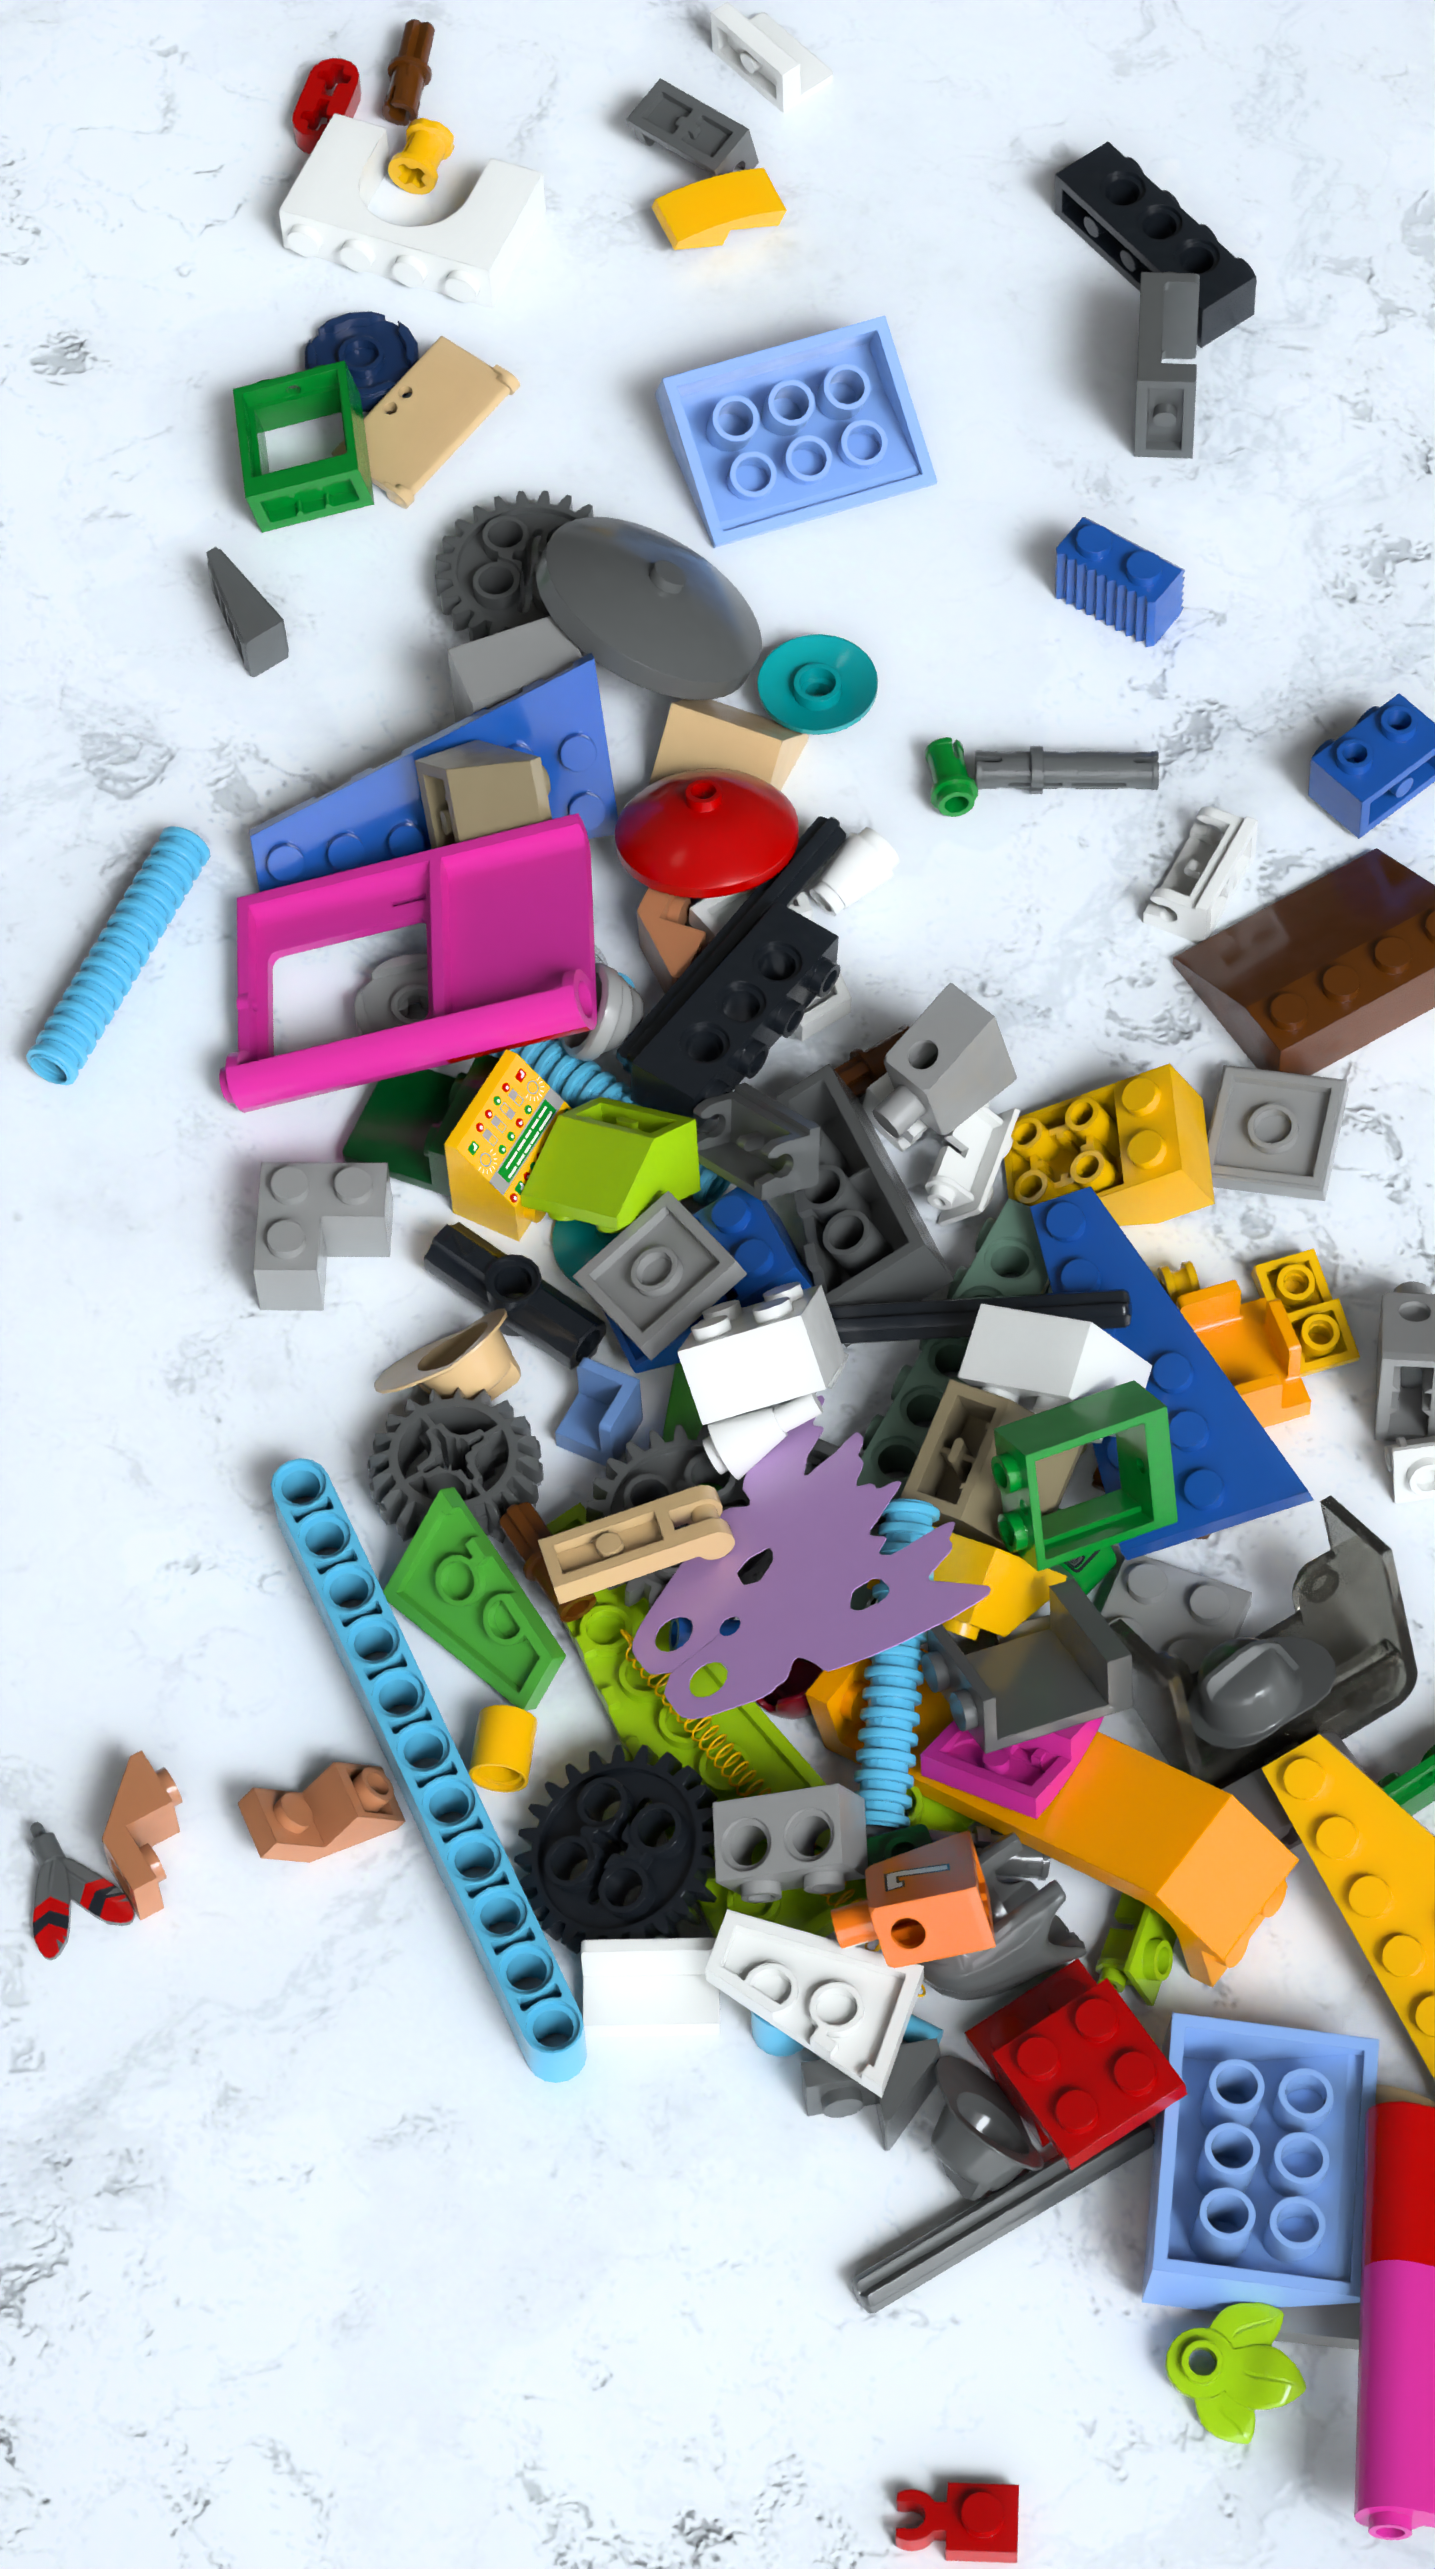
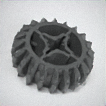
(464, 1438)

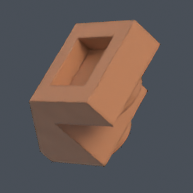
(664, 937)
(332, 1814)
(138, 1820)

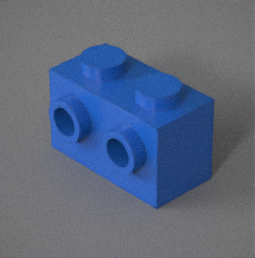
(1374, 765)

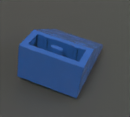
(761, 1247)

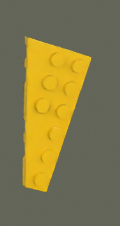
(1376, 1869)

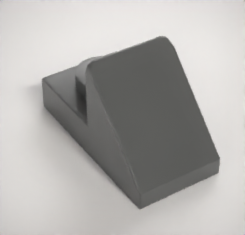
(909, 2084)

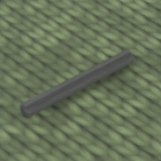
(989, 2221)

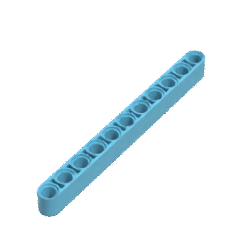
(433, 1789)

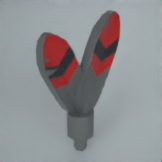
(67, 1880)

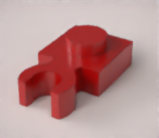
(975, 2522)

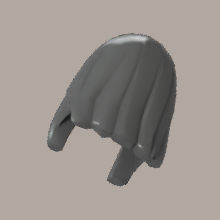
(1025, 1932)

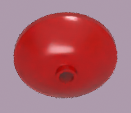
(706, 833)

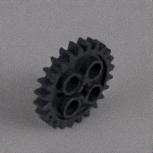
(574, 1831)

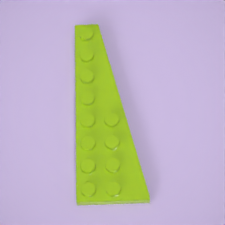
(644, 1720)

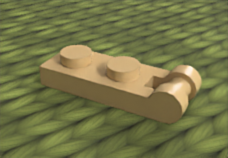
(637, 1542)

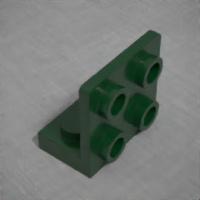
(411, 1121)

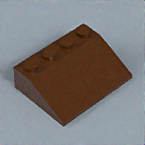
(1322, 966)

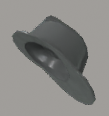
(1256, 1687)
(979, 2131)

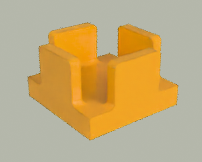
(1253, 1349)

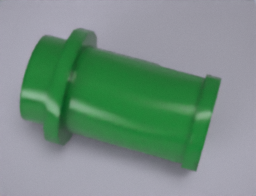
(952, 788)

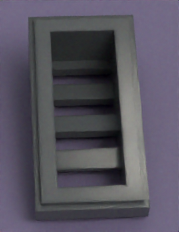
(250, 618)

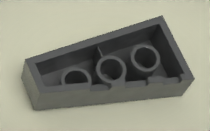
(860, 1219)

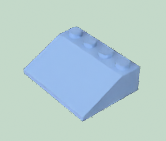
(795, 432)
(1259, 2167)

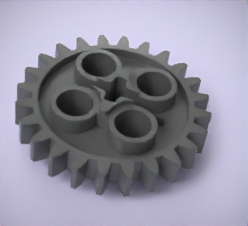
(490, 563)
(659, 1473)

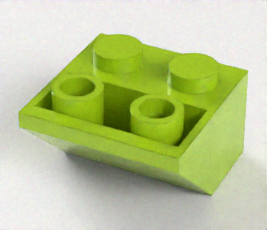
(612, 1164)

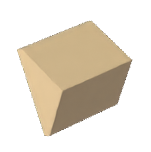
(726, 737)

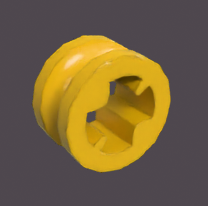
(1180, 1281)

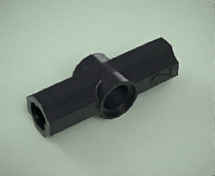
(488, 1275)

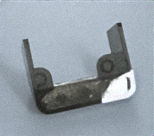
(1340, 1601)

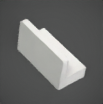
(767, 57)
(648, 1988)

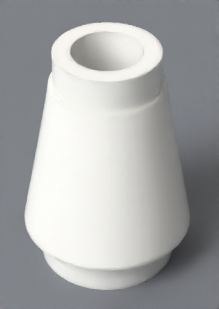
(855, 871)

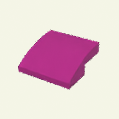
(1014, 1777)

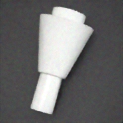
(745, 1439)

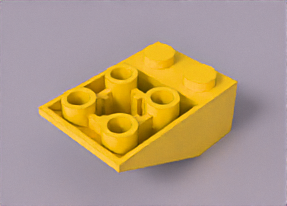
(1130, 1141)

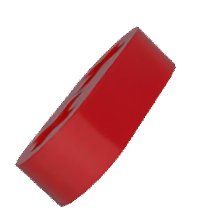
(315, 102)

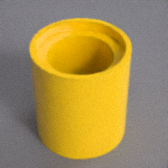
(503, 1748)

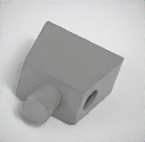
(945, 1066)
(1405, 1340)

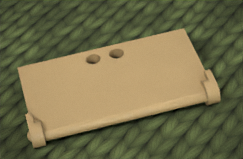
(421, 432)

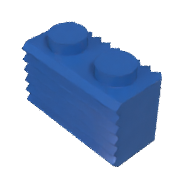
(1118, 581)

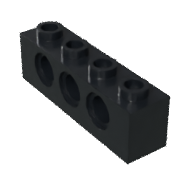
(1147, 231)
(737, 1014)

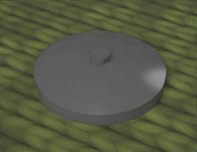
(648, 608)

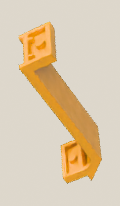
(1118, 1820)

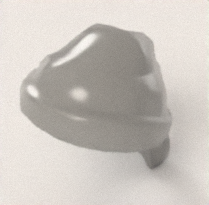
(617, 1017)

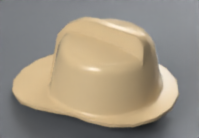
(467, 1359)

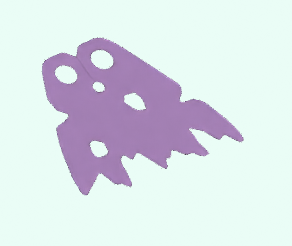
(803, 1601)

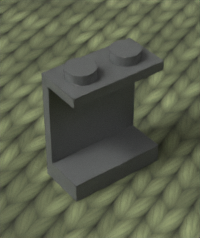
(1034, 1681)

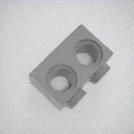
(791, 1826)

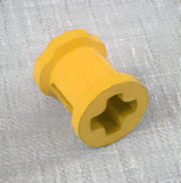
(425, 148)

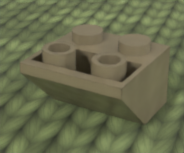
(481, 791)
(956, 1464)

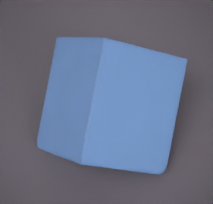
(602, 1414)

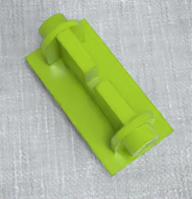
(1138, 1955)

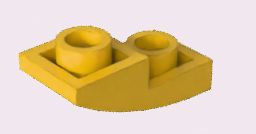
(712, 207)
(1310, 1308)

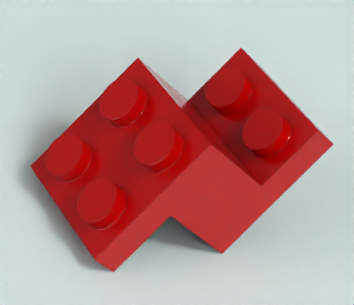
(1075, 2063)

